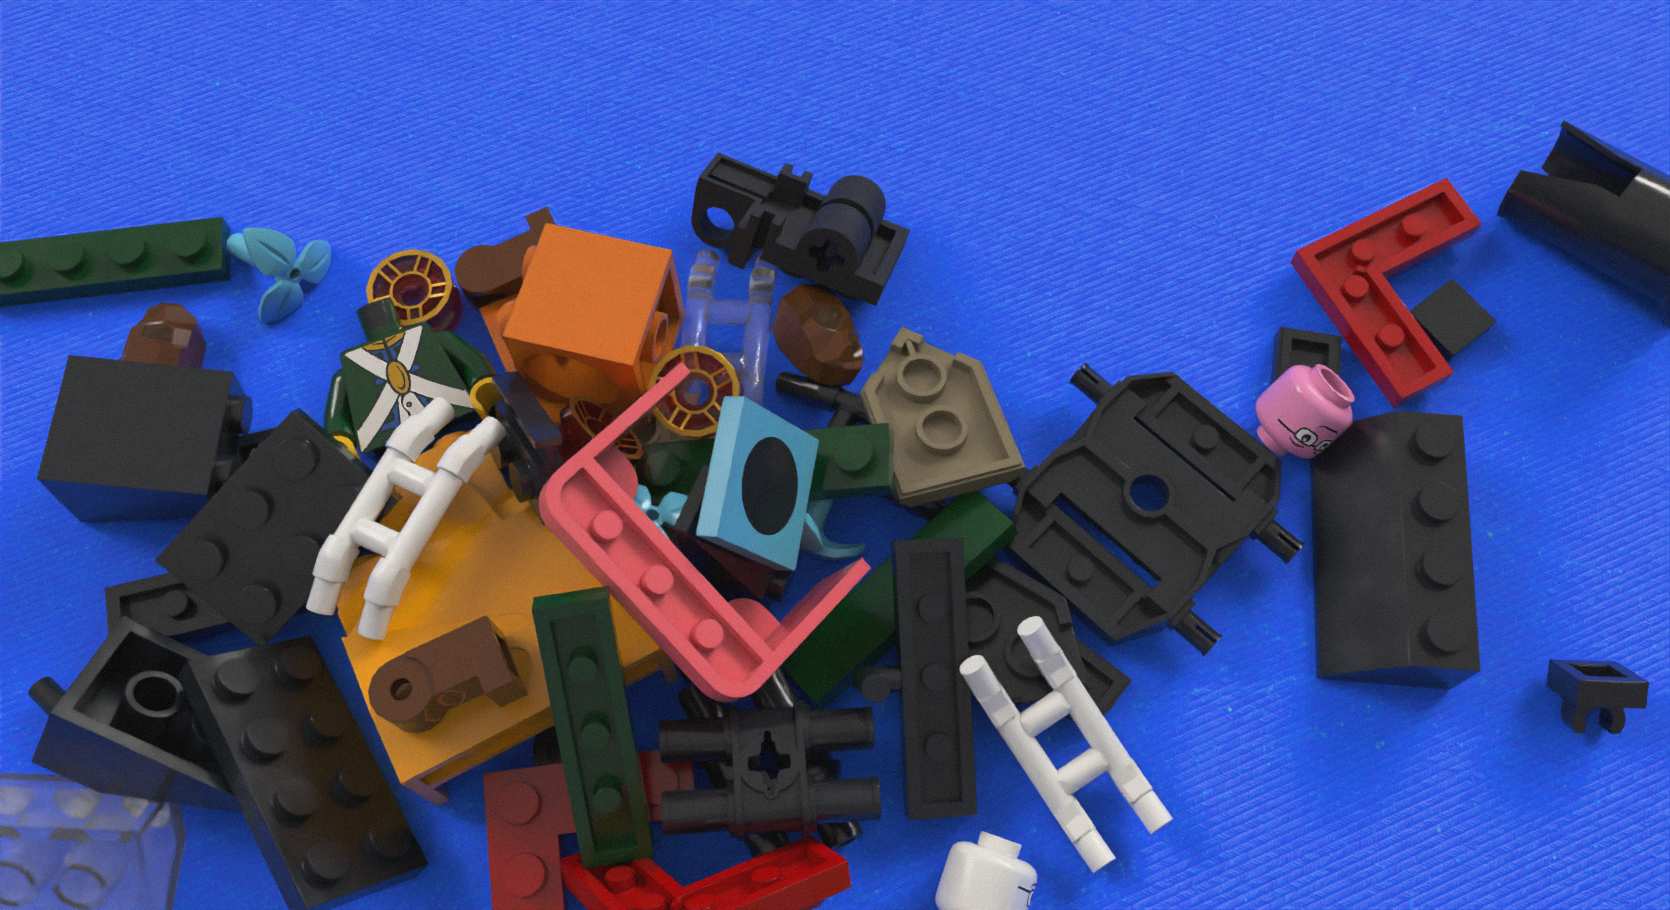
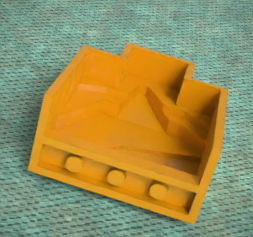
(479, 562)

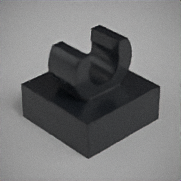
(1596, 685)

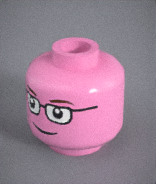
(1304, 411)

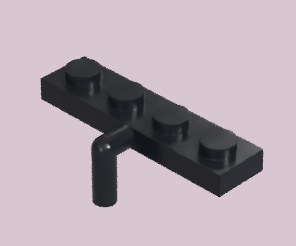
(927, 677)

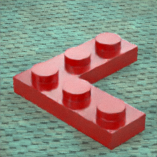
(1350, 284)
(531, 813)
(783, 879)

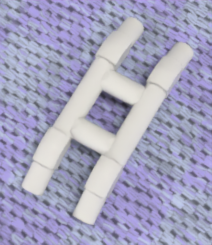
(403, 547)
(1104, 755)

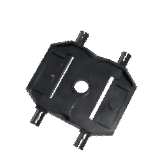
(1215, 494)

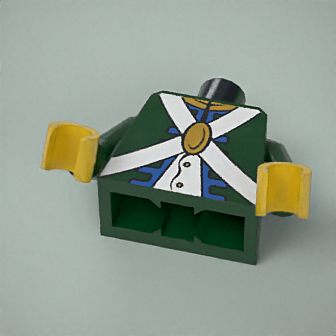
(399, 376)

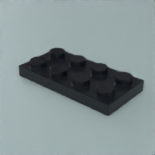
(302, 773)

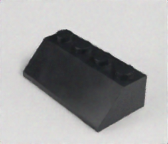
(1394, 554)

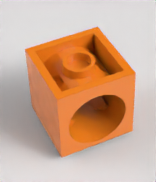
(592, 317)

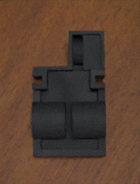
(803, 233)

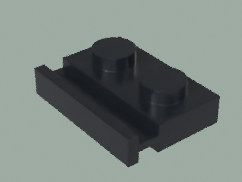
(529, 439)

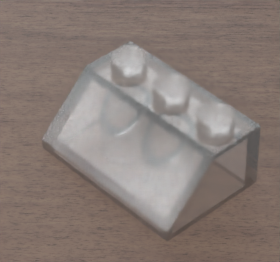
(85, 847)

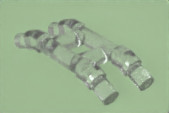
(752, 314)

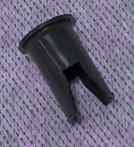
(1599, 210)

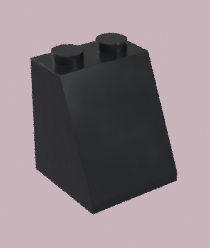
(142, 439)

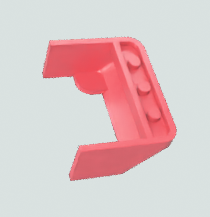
(716, 643)

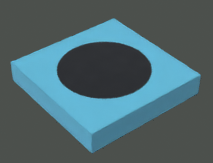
(757, 484)

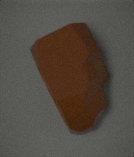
(818, 335)
(166, 337)

